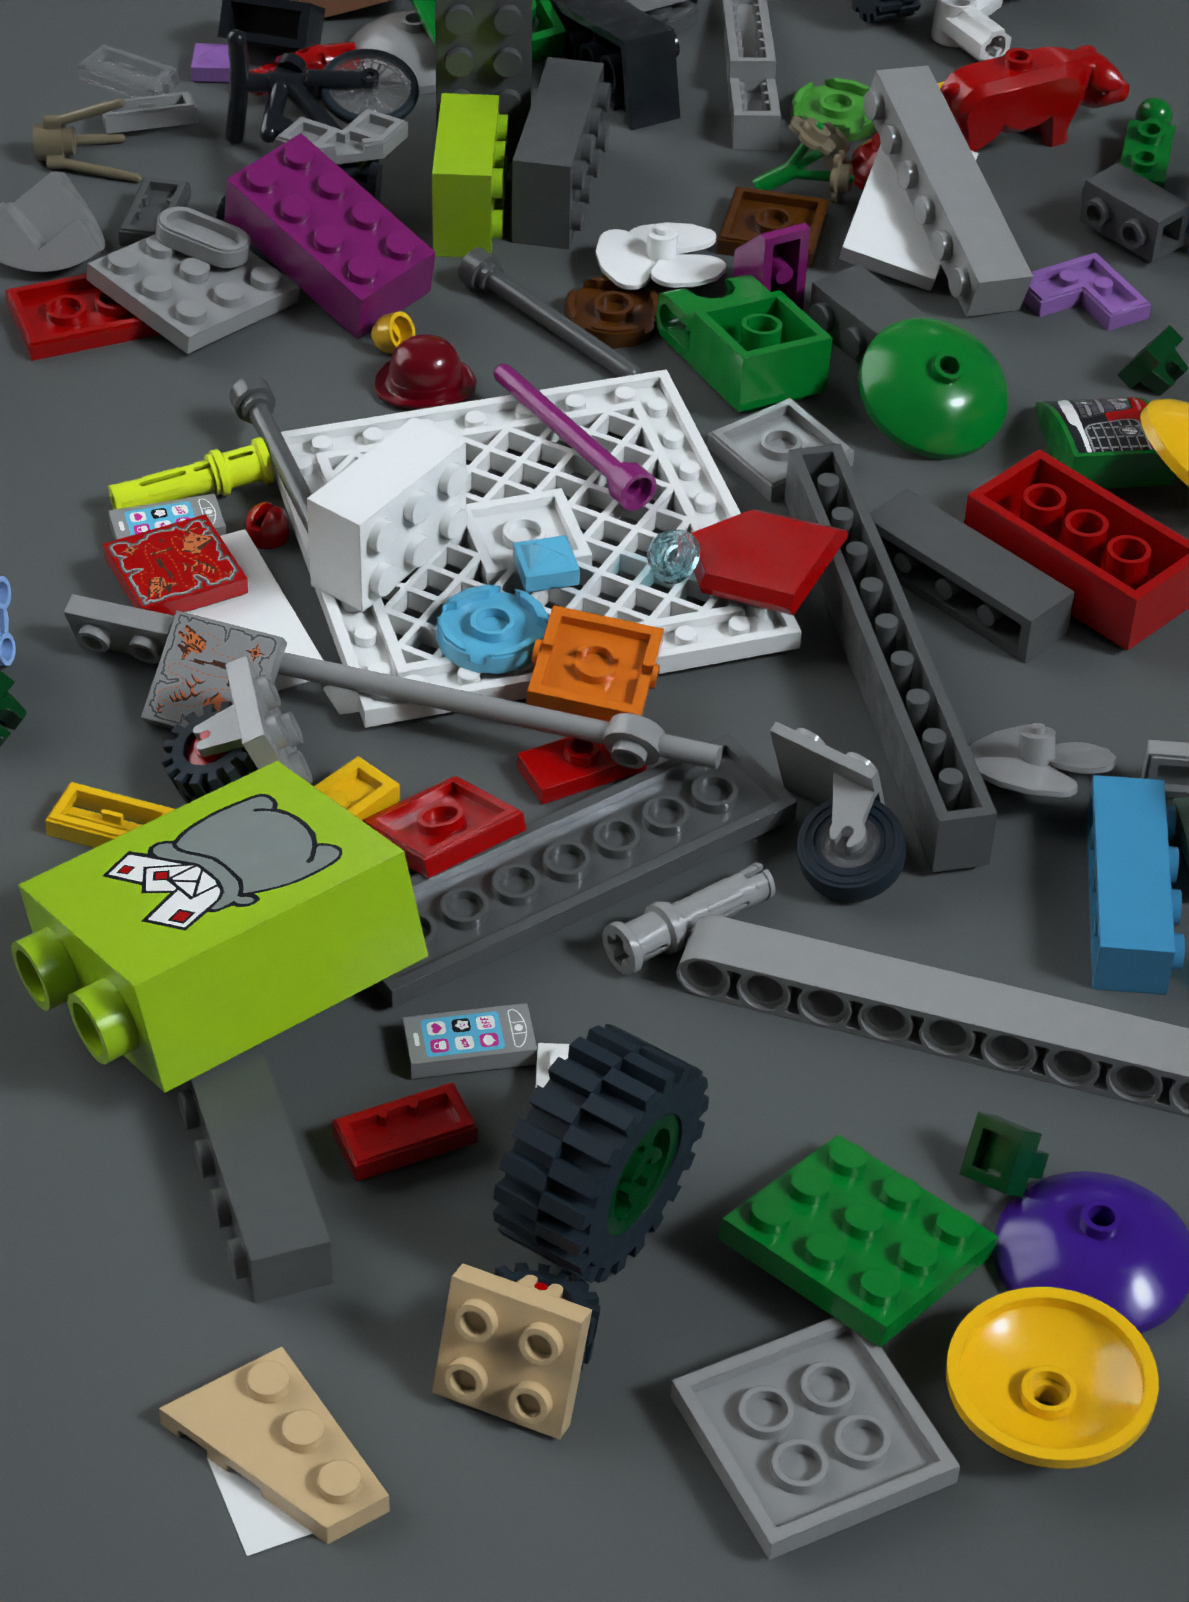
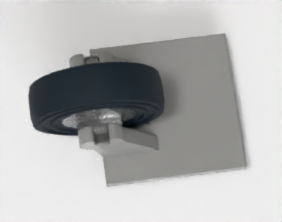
(851, 841)

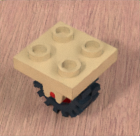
(517, 1344)

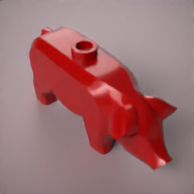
(1030, 92)

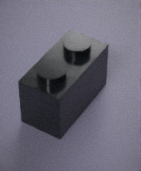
(273, 22)

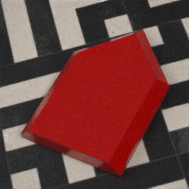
(765, 559)

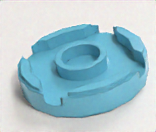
(490, 629)

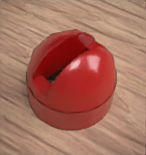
(267, 526)

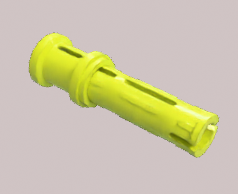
(215, 474)

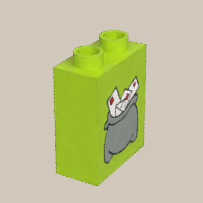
(218, 925)

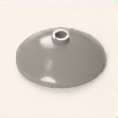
(406, 38)

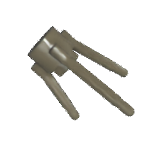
(56, 142)

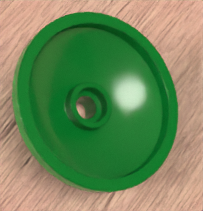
(922, 404)

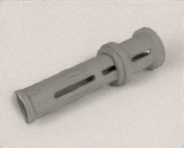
(668, 926)

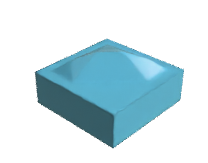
(546, 563)

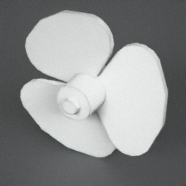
(658, 255)

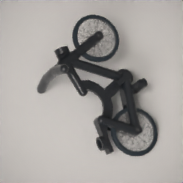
(346, 87)

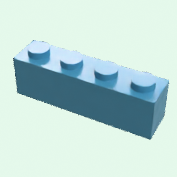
(1131, 885)

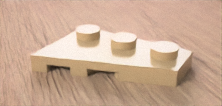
(285, 1442)

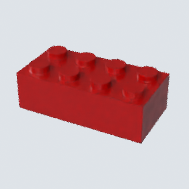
(1116, 559)

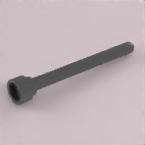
(484, 273)
(255, 404)

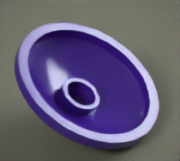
(1129, 1261)

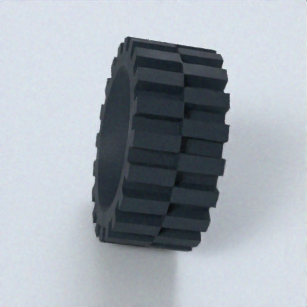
(600, 1152)

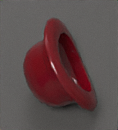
(424, 375)

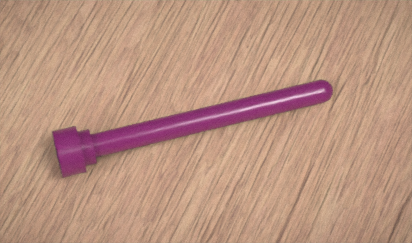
(627, 482)

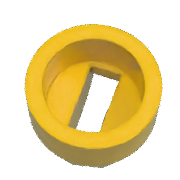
(392, 330)

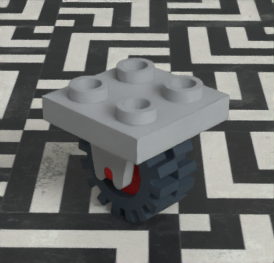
(234, 739)

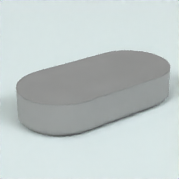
(203, 237)

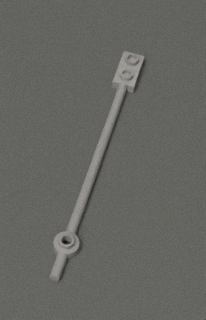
(627, 736)

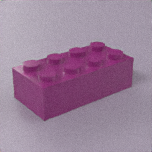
(329, 235)

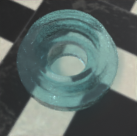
(673, 555)

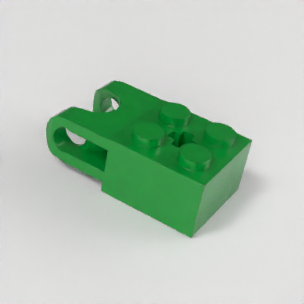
(748, 344)

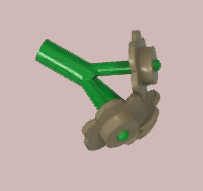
(827, 144)

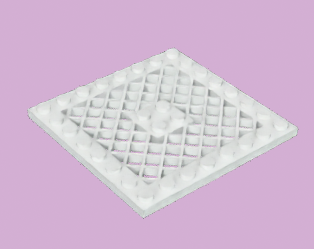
(640, 409)

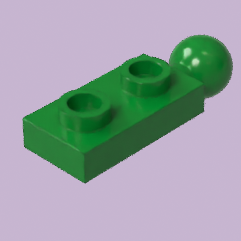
(1149, 141)

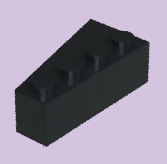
(635, 52)

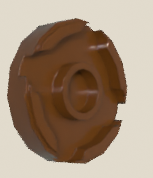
(613, 313)

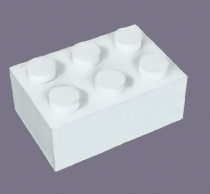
(387, 513)

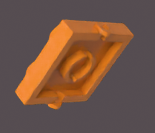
(594, 665)

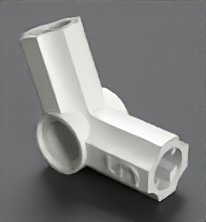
(969, 27)

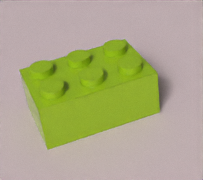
(469, 174)

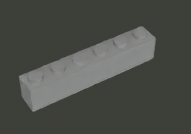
(947, 191)

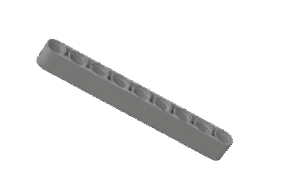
(939, 1012)

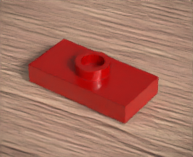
(569, 768)
(404, 1131)

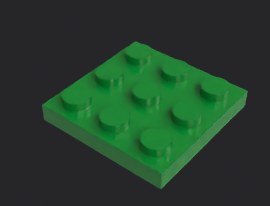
(858, 1239)

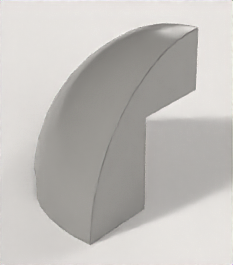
(48, 227)

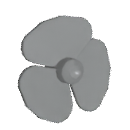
(1027, 757)

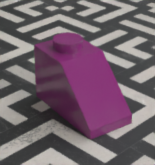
(777, 260)

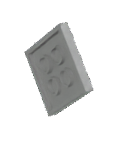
(187, 297)
(813, 1434)

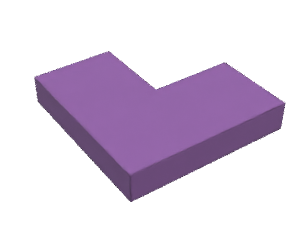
(1087, 283)

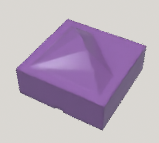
(210, 63)

